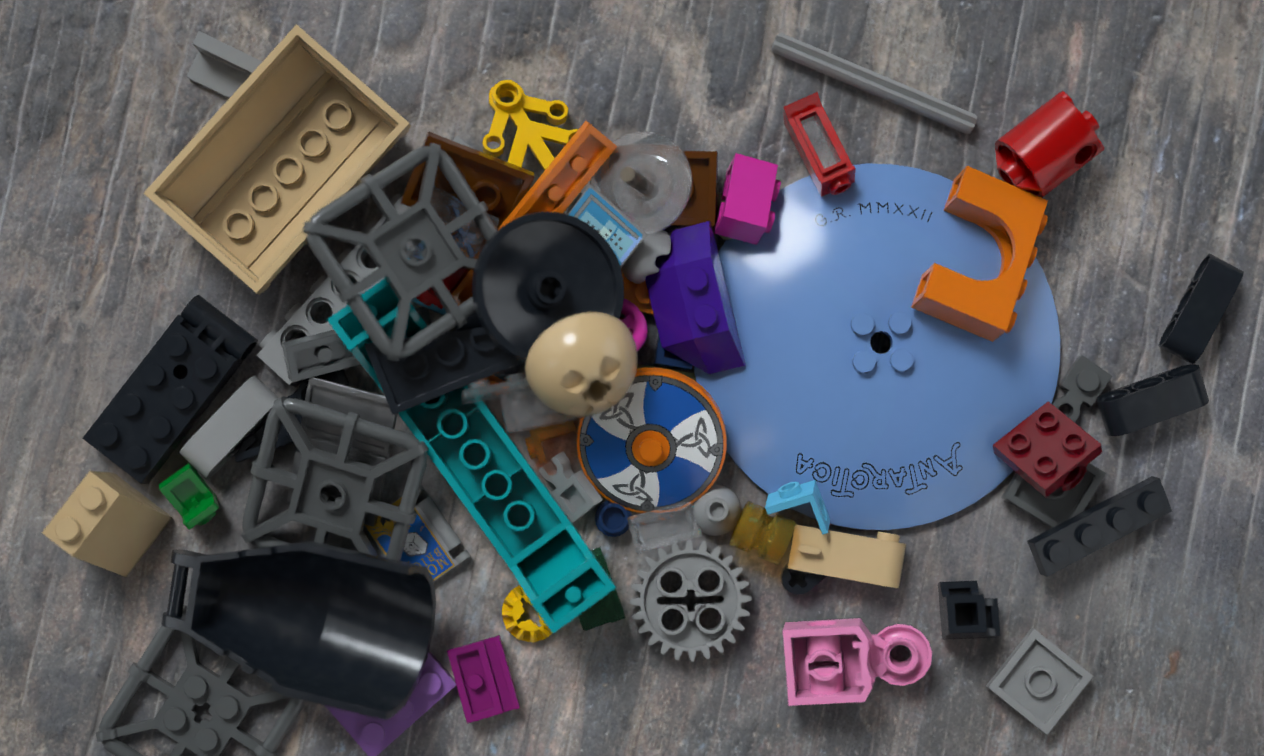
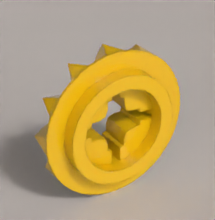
(512, 611)

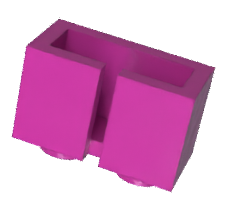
(748, 195)

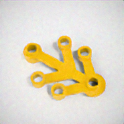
(528, 132)

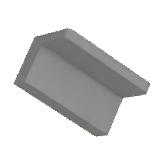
(220, 65)

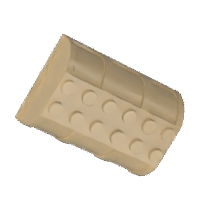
(275, 157)

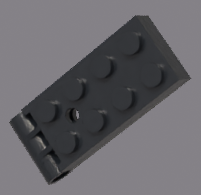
(158, 406)

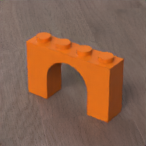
(1014, 222)

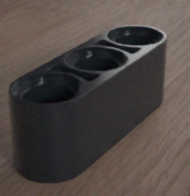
(1201, 308)
(1153, 400)

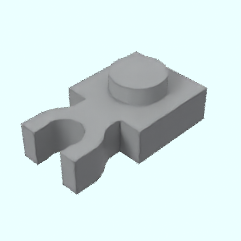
(572, 490)

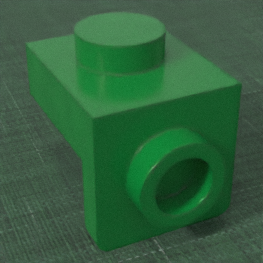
(190, 496)

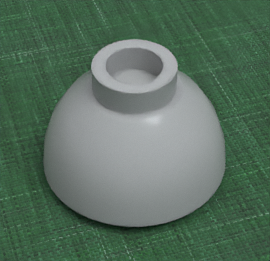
(717, 510)

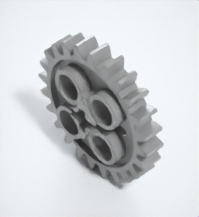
(690, 634)

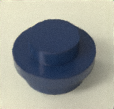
(612, 519)

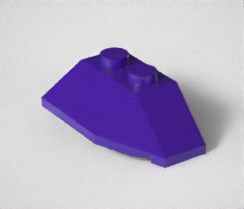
(694, 302)

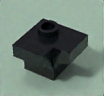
(966, 612)

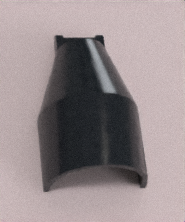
(312, 620)

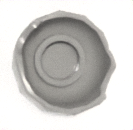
(643, 259)

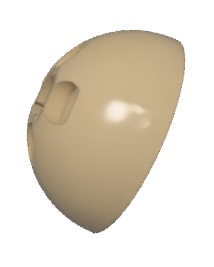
(582, 364)

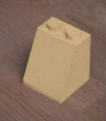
(107, 523)

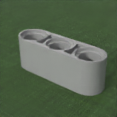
(229, 427)

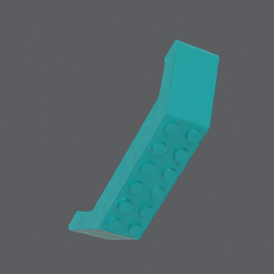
(492, 481)

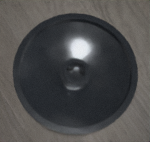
(540, 274)

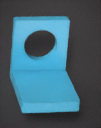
(795, 494)

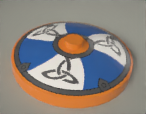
(654, 444)

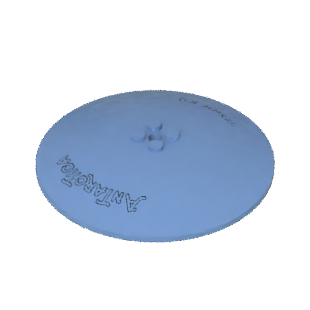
(888, 432)

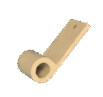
(848, 556)

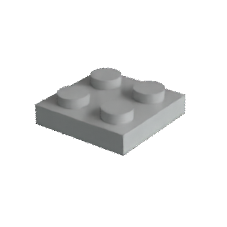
(1039, 681)

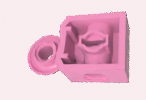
(841, 659)

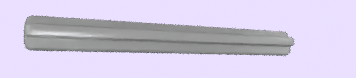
(874, 83)

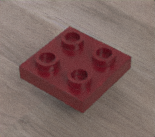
(1048, 450)

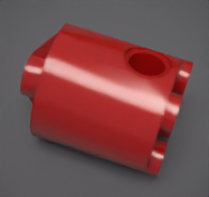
(1048, 146)

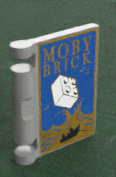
(426, 541)

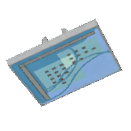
(610, 222)

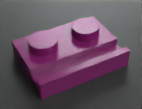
(483, 679)

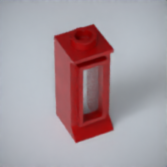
(819, 145)

